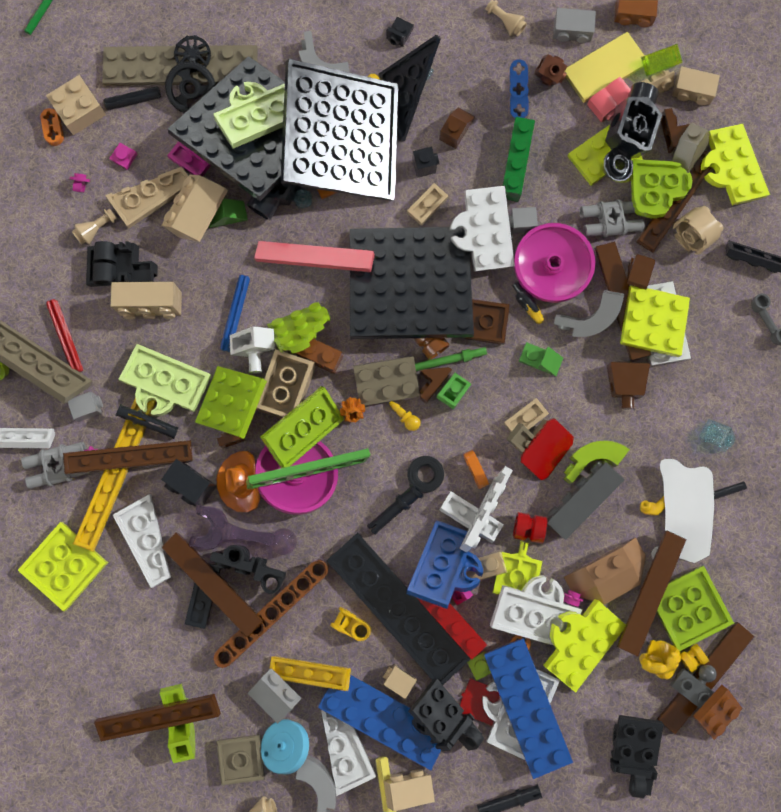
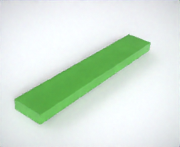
(307, 469)

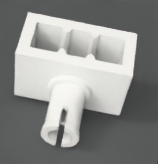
(252, 344)

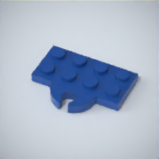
(444, 567)

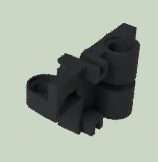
(117, 263)
(244, 566)
(442, 719)
(637, 752)

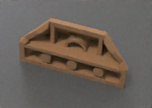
(610, 573)

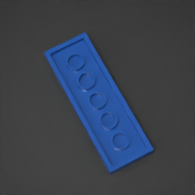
(528, 708)
(380, 719)

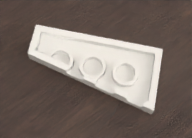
(487, 506)
(142, 533)
(347, 755)

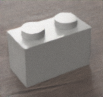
(574, 25)
(274, 695)

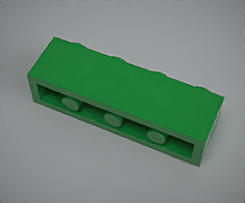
(517, 158)

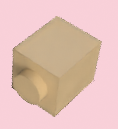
(399, 680)

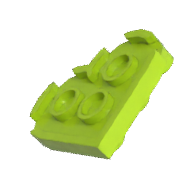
(657, 185)
(299, 328)

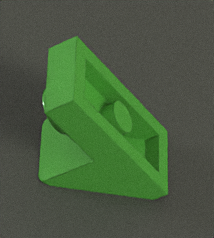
(541, 359)
(453, 391)

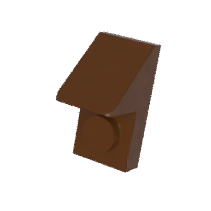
(671, 131)
(640, 271)
(436, 377)

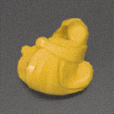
(660, 659)

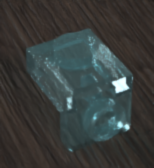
(718, 435)

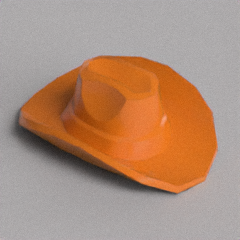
(232, 482)

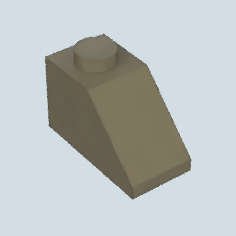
(691, 146)

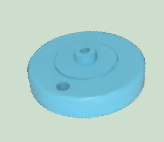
(284, 747)

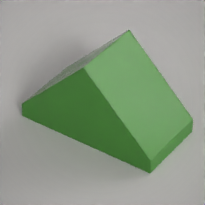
(229, 212)

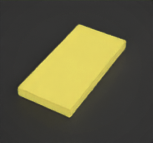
(601, 67)

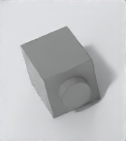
(523, 219)
(85, 406)

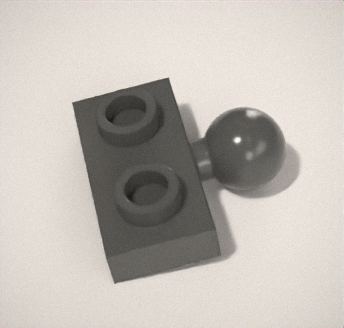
(694, 688)

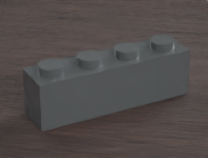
(584, 500)

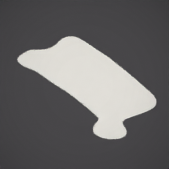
(688, 507)

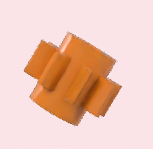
(352, 409)

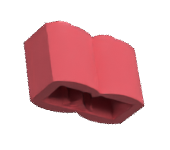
(605, 101)

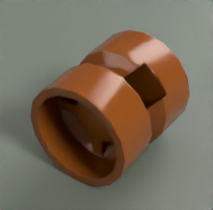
(432, 346)

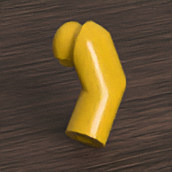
(651, 508)

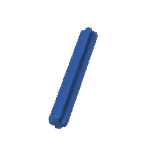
(235, 311)

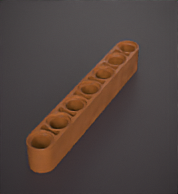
(282, 608)

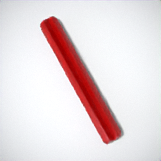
(64, 335)

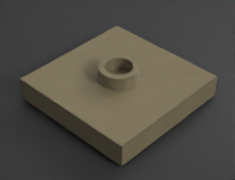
(240, 759)

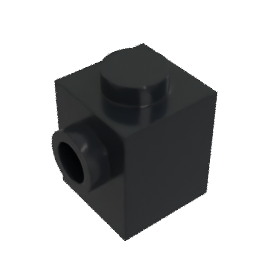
(425, 161)

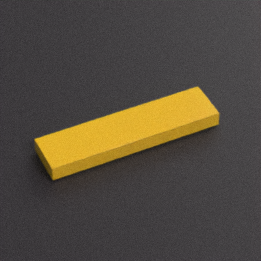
(311, 673)

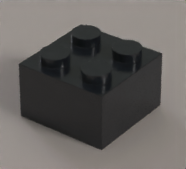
(186, 481)

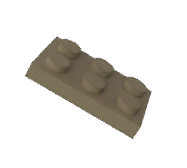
(386, 380)

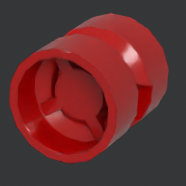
(530, 528)

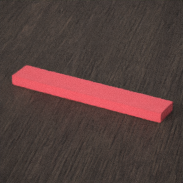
(314, 256)

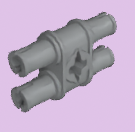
(607, 225)
(48, 459)

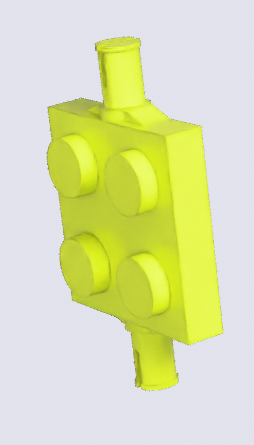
(519, 569)

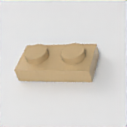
(427, 204)
(528, 416)
(492, 566)

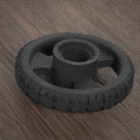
(183, 70)

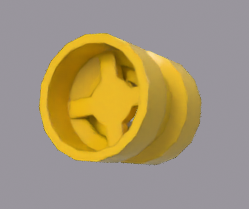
(688, 658)

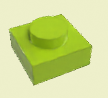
(479, 666)

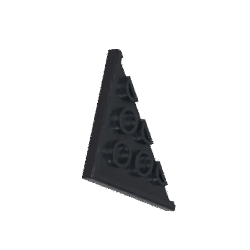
(410, 75)

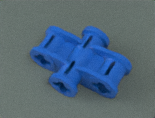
(516, 80)

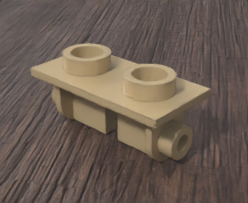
(662, 81)

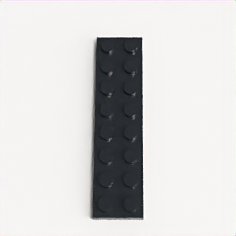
(398, 611)

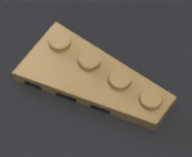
(143, 199)

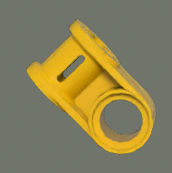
(350, 624)

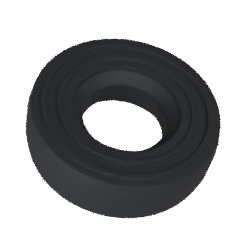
(434, 464)

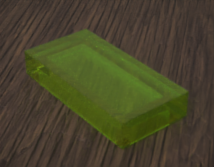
(661, 59)

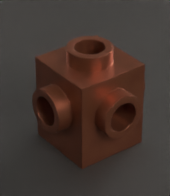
(551, 70)

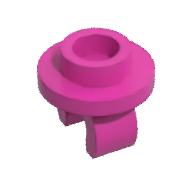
(79, 182)

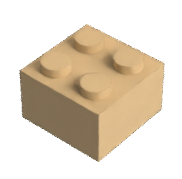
(76, 105)

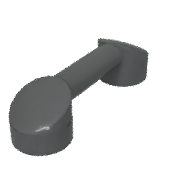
(759, 306)

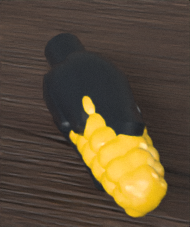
(528, 303)

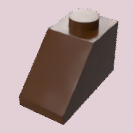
(456, 127)

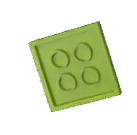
(231, 401)
(692, 609)

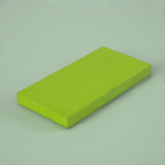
(302, 428)

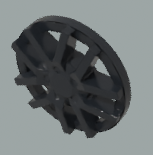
(192, 52)

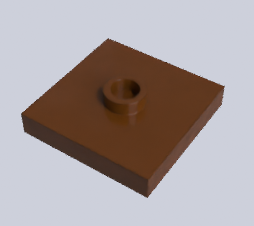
(489, 321)

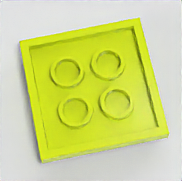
(655, 321)
(61, 567)

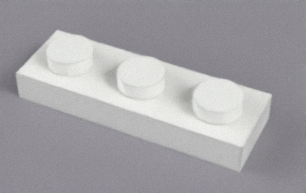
(26, 437)
(464, 513)

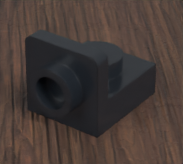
(399, 32)

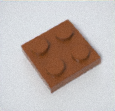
(718, 712)

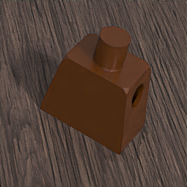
(628, 381)

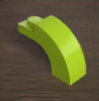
(596, 451)
(181, 737)

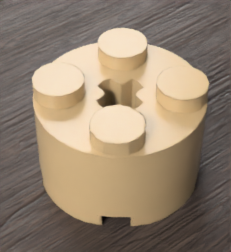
(697, 229)

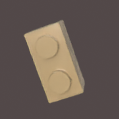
(695, 86)
(408, 790)

